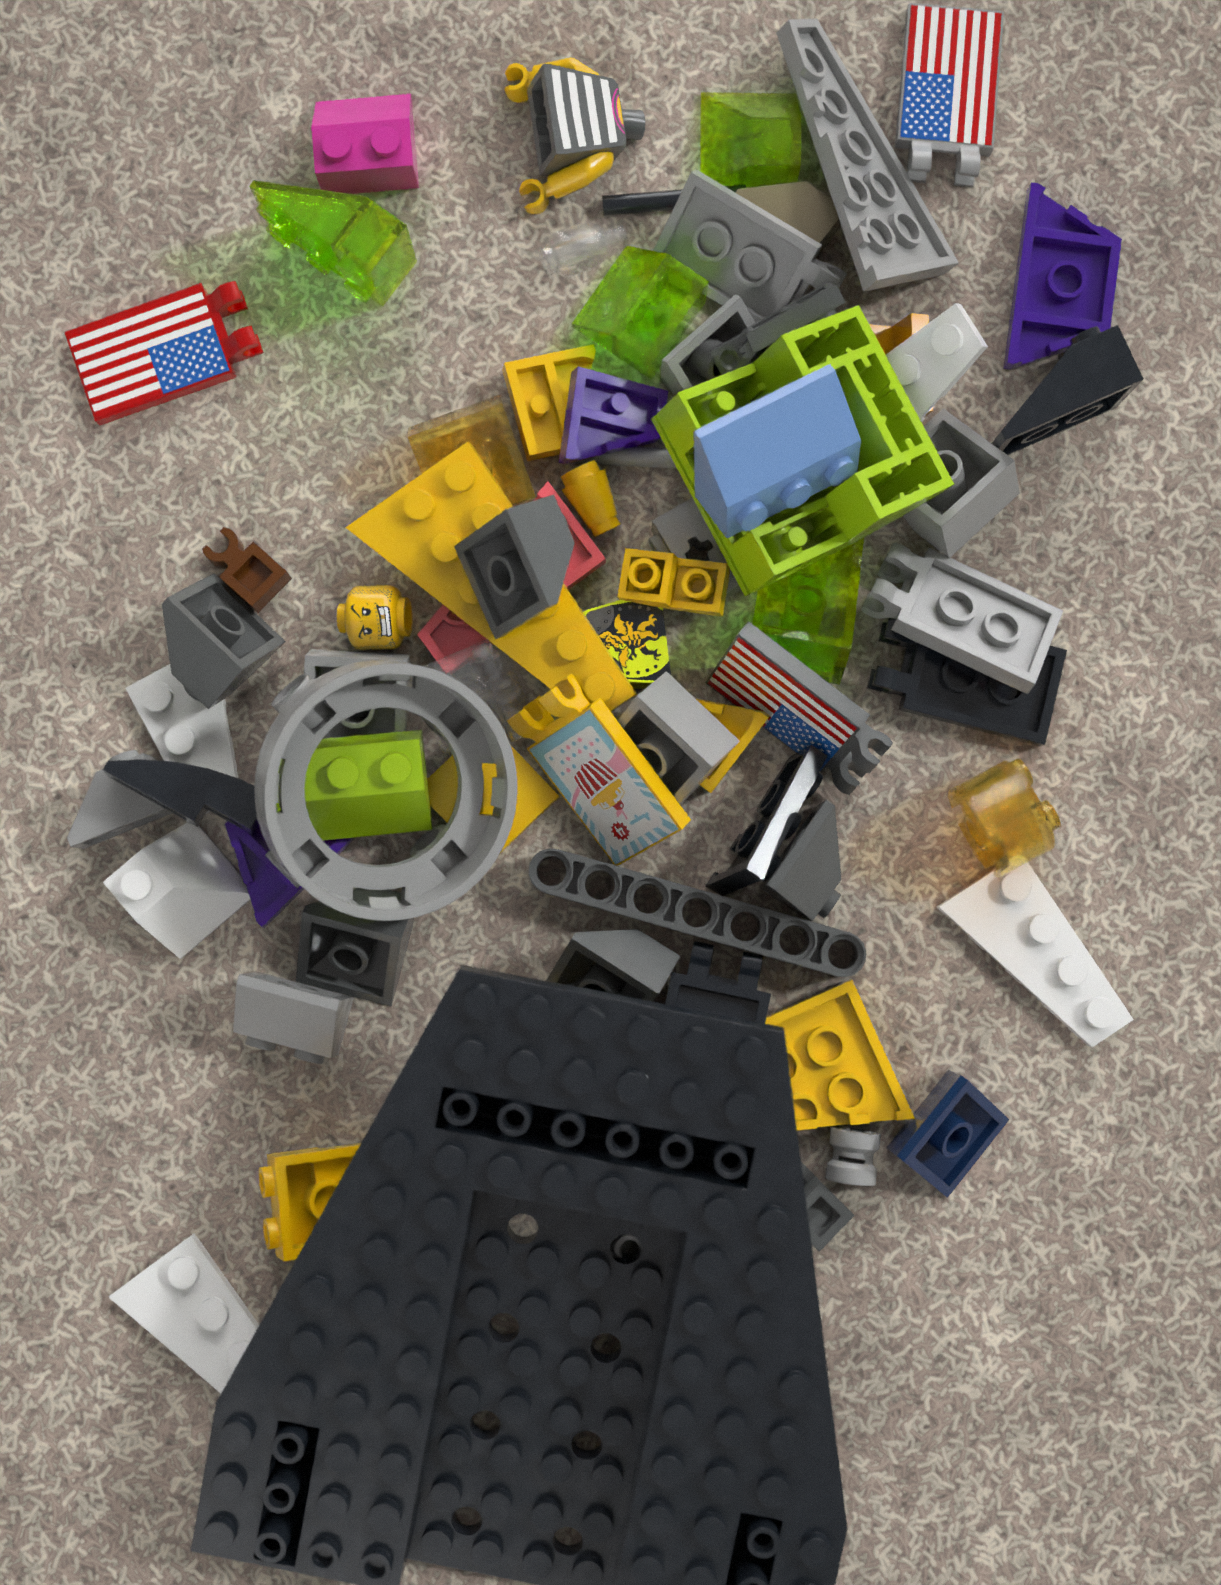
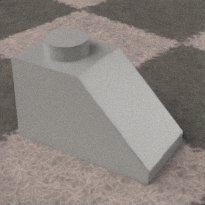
(111, 808)

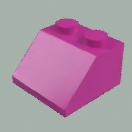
(365, 144)

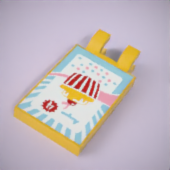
(599, 771)

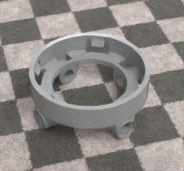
(444, 859)

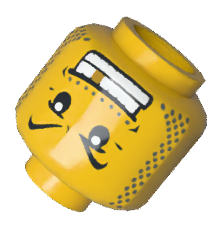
(375, 617)

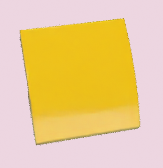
(533, 793)

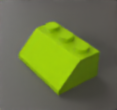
(368, 786)

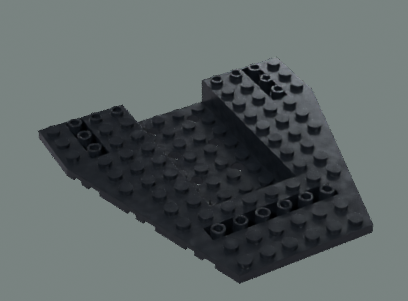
(714, 1416)

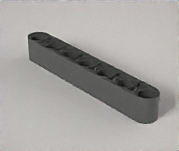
(722, 910)

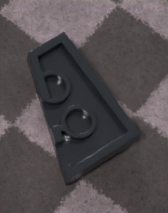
(780, 808)

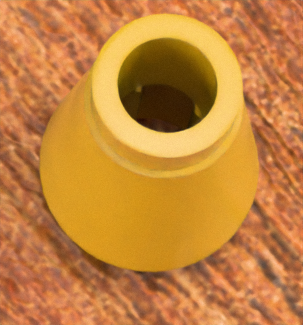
(591, 497)

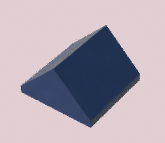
(948, 1132)

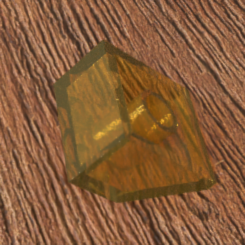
(490, 433)

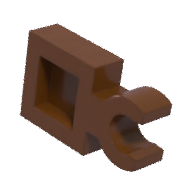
(248, 571)

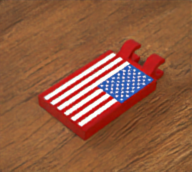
(160, 350)

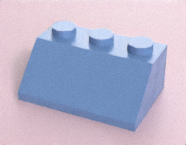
(775, 452)

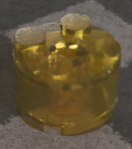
(1005, 817)

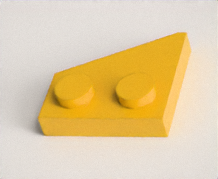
(540, 395)

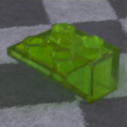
(642, 307)

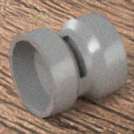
(853, 1144)

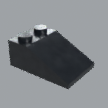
(1083, 384)

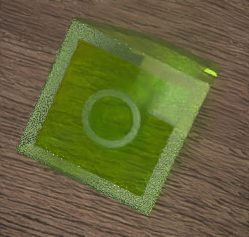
(750, 138)

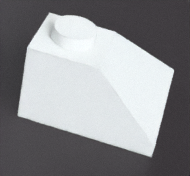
(179, 888)

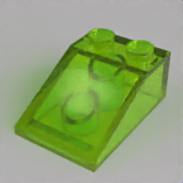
(814, 612)

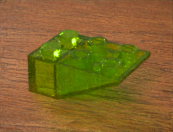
(340, 235)

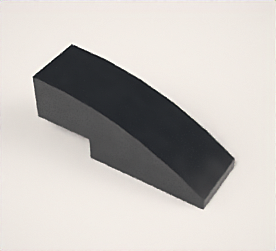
(188, 790)

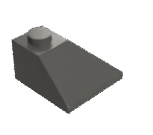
(518, 563)
(215, 639)
(809, 867)
(352, 952)
(615, 963)

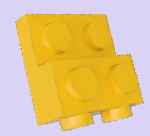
(299, 1191)

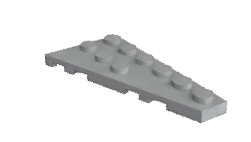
(875, 200)

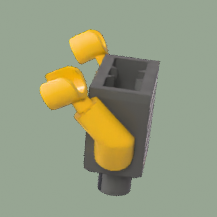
(574, 125)

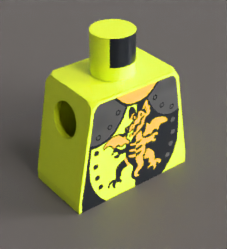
(634, 638)

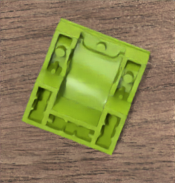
(896, 455)

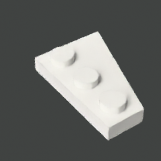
(183, 726)

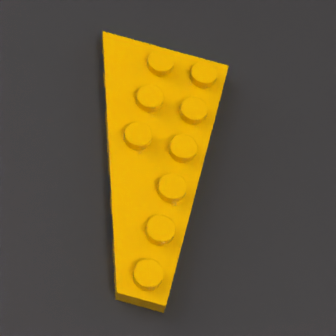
(418, 536)
(838, 1062)

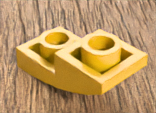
(673, 582)

